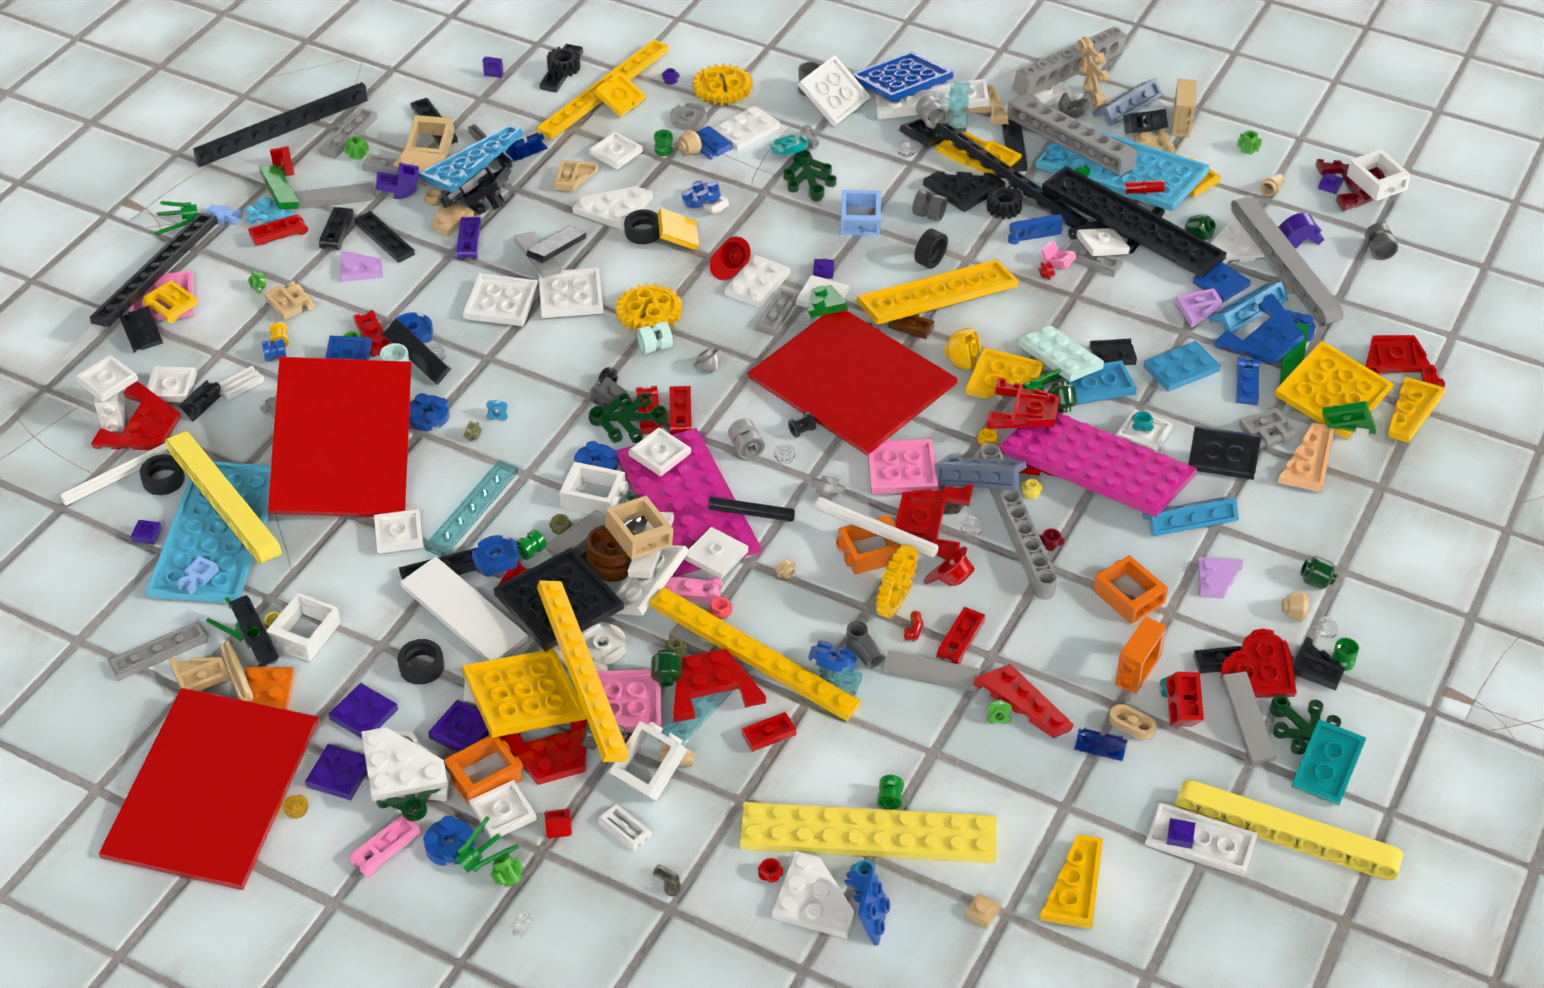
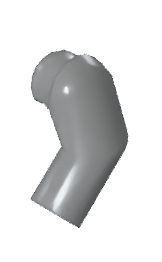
(806, 131)

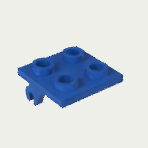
(872, 903)

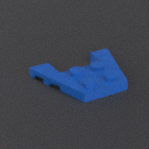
(1271, 339)

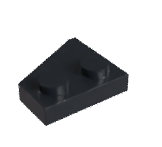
(1317, 666)

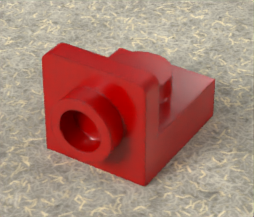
(282, 157)

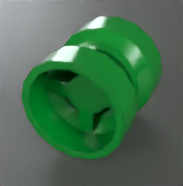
(663, 142)
(529, 545)
(1346, 652)
(890, 792)

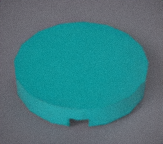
(789, 145)

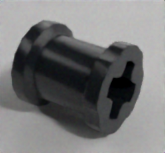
(795, 428)

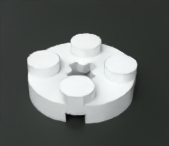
(615, 643)

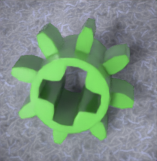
(1249, 142)
(356, 147)
(507, 870)

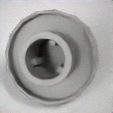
(709, 360)
(828, 487)

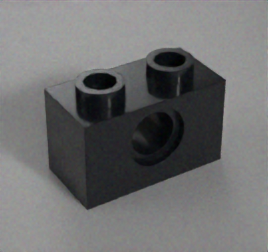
(1145, 121)

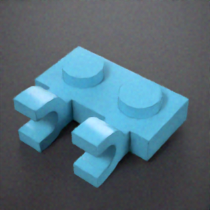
(266, 211)

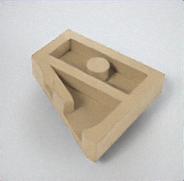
(421, 159)
(573, 174)
(448, 219)
(199, 672)

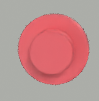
(720, 608)

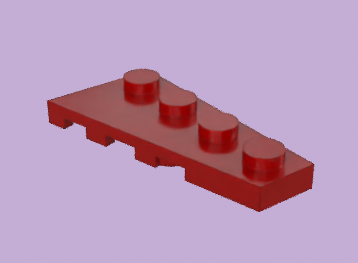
(1025, 699)

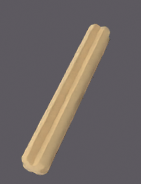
(236, 672)

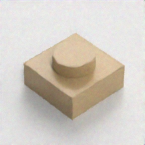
(982, 910)

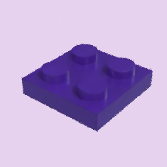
(363, 710)
(459, 727)
(338, 772)

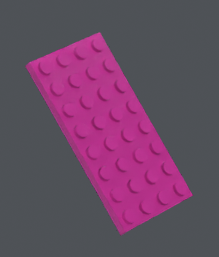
(1101, 463)
(685, 493)

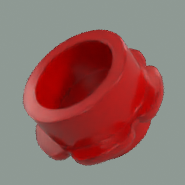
(1046, 270)
(770, 865)

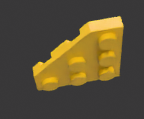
(1001, 364)

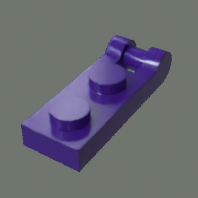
(468, 237)

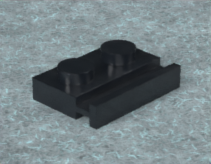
(141, 329)
(1114, 350)

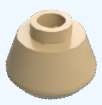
(689, 143)
(1296, 605)

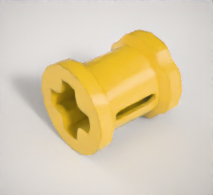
(275, 331)

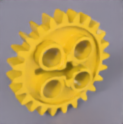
(734, 81)
(648, 306)
(896, 581)

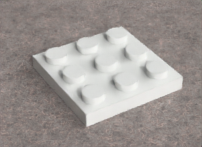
(834, 90)
(571, 293)
(501, 299)

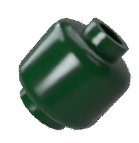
(1201, 226)
(1067, 396)
(1318, 572)
(666, 667)

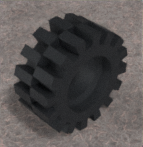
(563, 62)
(1004, 202)

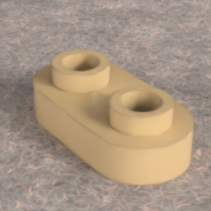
(1135, 722)

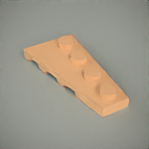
(1310, 460)

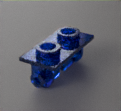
(521, 150)
(1104, 746)

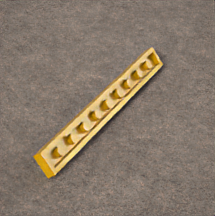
(588, 99)
(755, 654)
(583, 672)

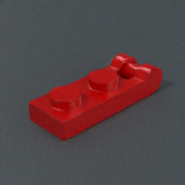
(278, 229)
(371, 330)
(680, 408)
(648, 427)
(961, 635)

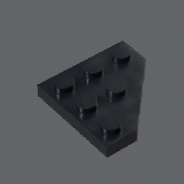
(963, 188)

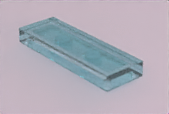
(959, 105)

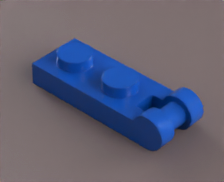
(1035, 228)
(1247, 381)

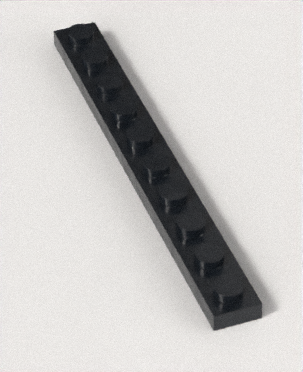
(280, 124)
(1005, 171)
(153, 270)

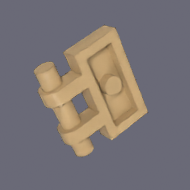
(1149, 139)
(284, 302)

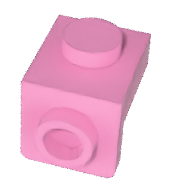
(1057, 258)

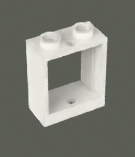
(1395, 183)
(112, 412)
(587, 503)
(298, 645)
(664, 771)

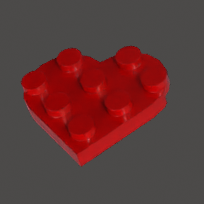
(1266, 662)

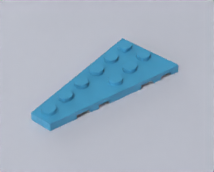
(463, 165)

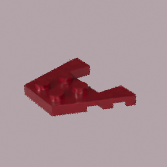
(1358, 195)

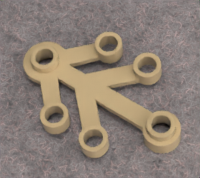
(1092, 71)

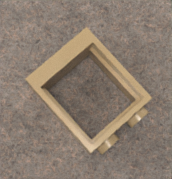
(1184, 108)
(431, 126)
(637, 545)

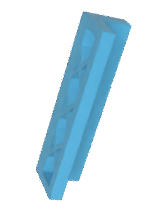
(1246, 308)
(1193, 515)

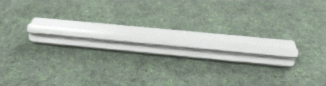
(110, 476)
(875, 526)

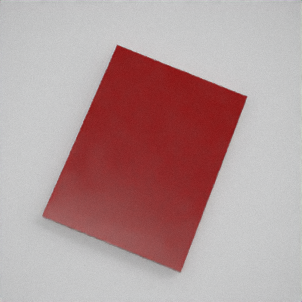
(852, 379)
(340, 437)
(210, 788)

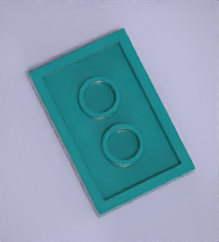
(1328, 762)

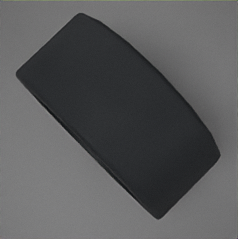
(641, 217)
(931, 248)
(161, 486)
(417, 648)

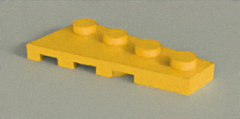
(1075, 890)

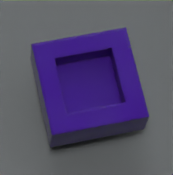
(492, 67)
(1330, 183)
(823, 268)
(146, 532)
(1180, 833)

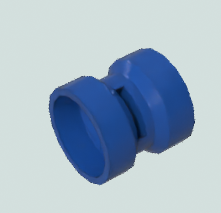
(274, 349)

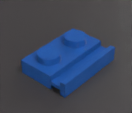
(713, 143)

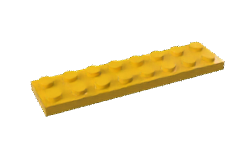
(936, 291)

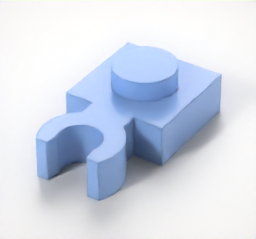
(224, 214)
(198, 572)

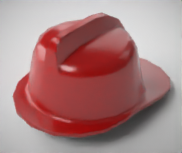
(730, 258)
(953, 570)

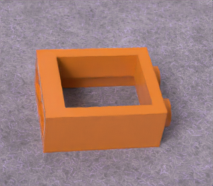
(869, 560)
(1130, 609)
(1140, 655)
(475, 753)

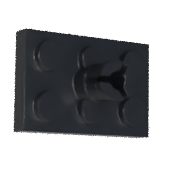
(490, 189)
(1224, 452)

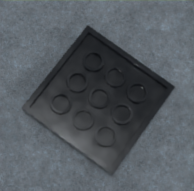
(586, 591)

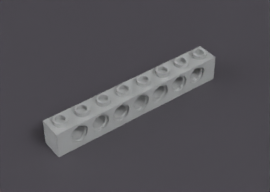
(1065, 63)
(1072, 134)

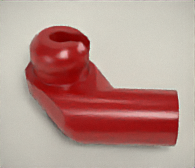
(917, 624)

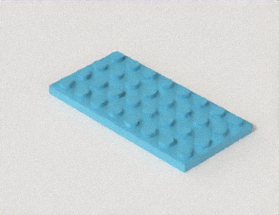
(1152, 164)
(203, 533)

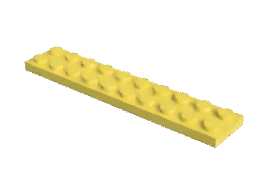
(869, 832)

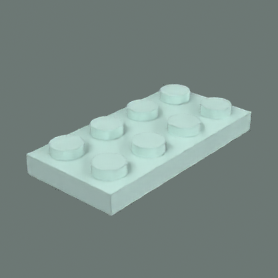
(1060, 352)

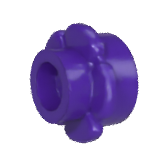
(670, 76)

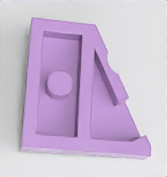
(359, 267)
(1198, 305)
(1216, 575)

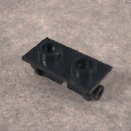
(200, 399)

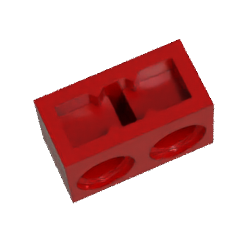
(1184, 699)

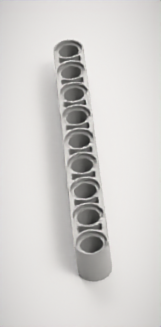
(1287, 260)
(1023, 533)

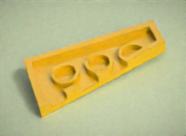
(1413, 408)

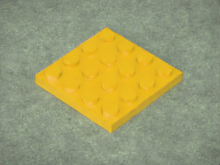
(1329, 380)
(523, 692)

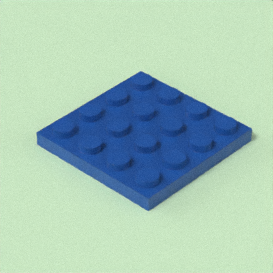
(903, 76)

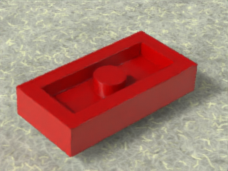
(768, 731)

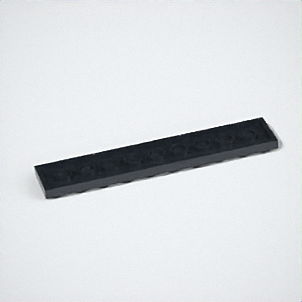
(1134, 221)

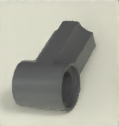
(863, 645)

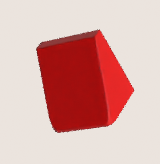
(558, 823)

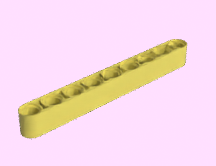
(223, 497)
(1292, 830)

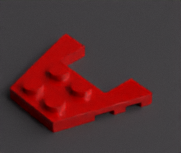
(1401, 354)
(1030, 409)
(147, 427)
(923, 512)
(709, 675)
(553, 755)

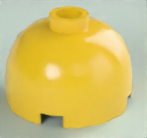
(963, 349)

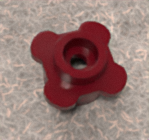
(1051, 539)

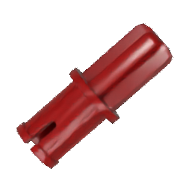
(1145, 187)

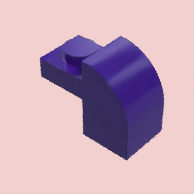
(401, 184)
(1299, 227)

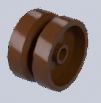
(606, 555)

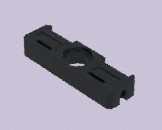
(450, 198)
(247, 617)

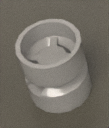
(931, 111)
(746, 439)

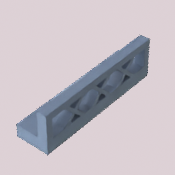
(1130, 101)
(979, 472)

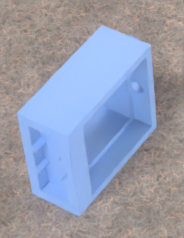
(869, 223)

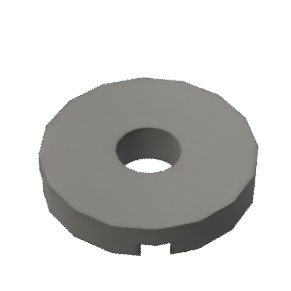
(680, 120)

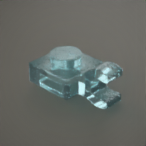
(844, 680)

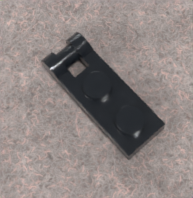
(336, 228)

